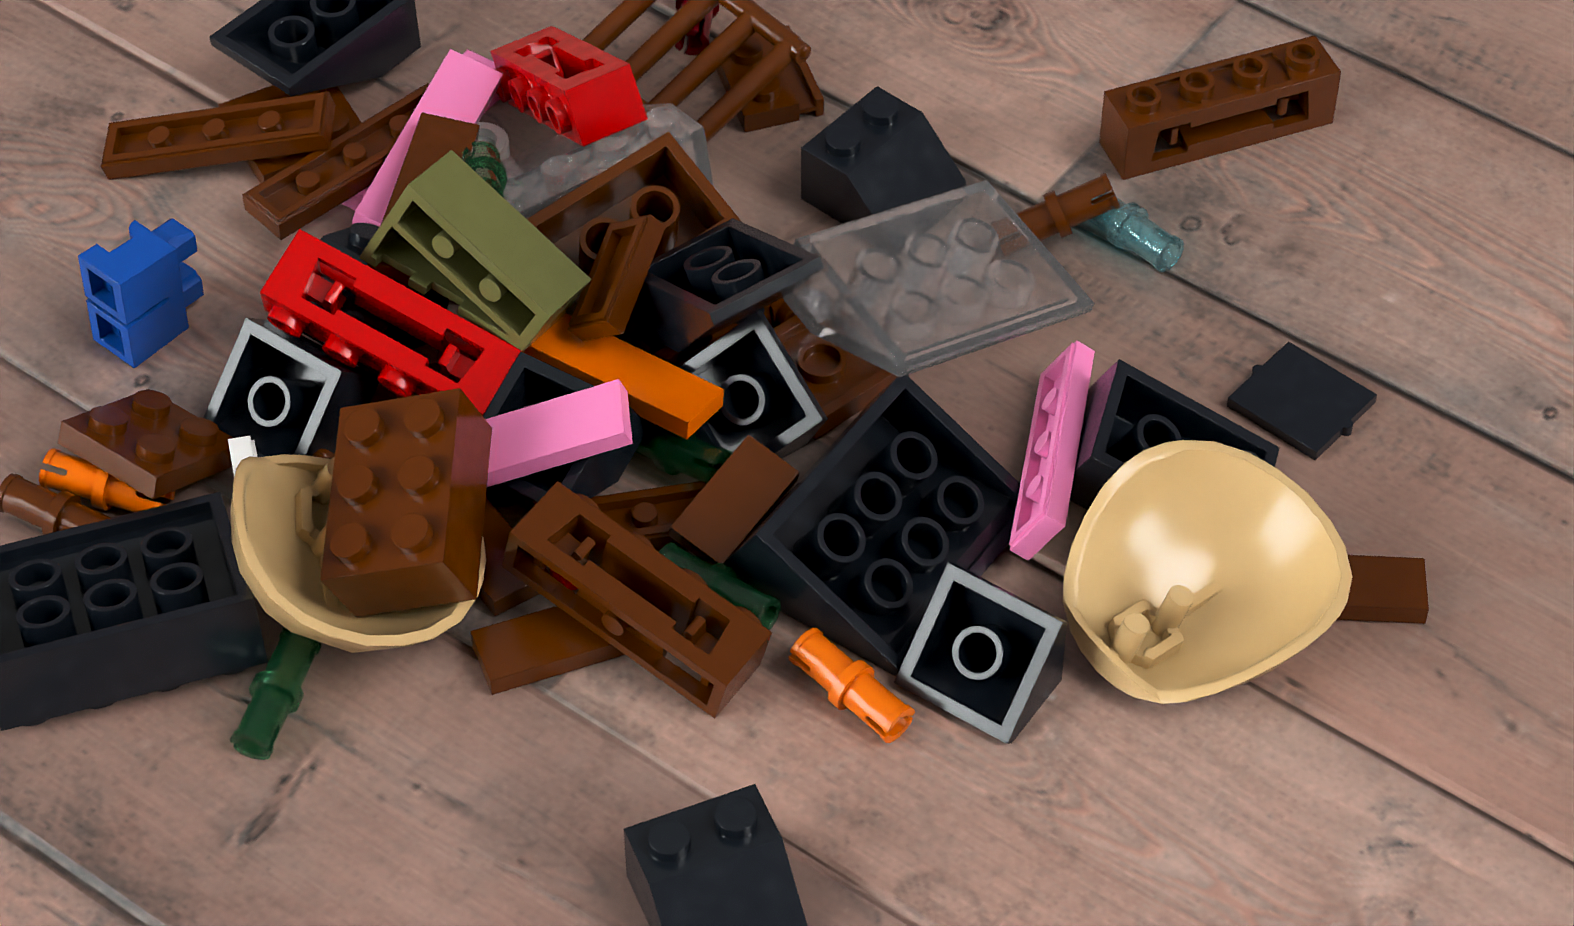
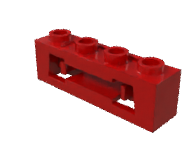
(568, 85)
(347, 340)

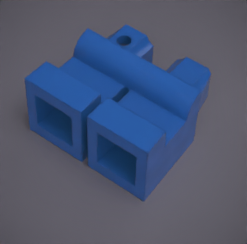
(141, 290)

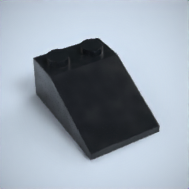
(320, 42)
(719, 282)
(1136, 412)

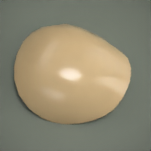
(279, 550)
(1200, 572)

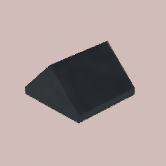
(761, 391)
(984, 654)

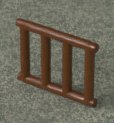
(749, 19)

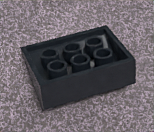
(879, 522)
(122, 611)

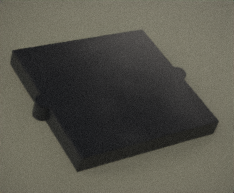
(1301, 400)

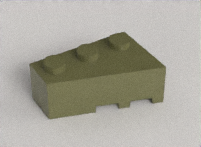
(478, 252)

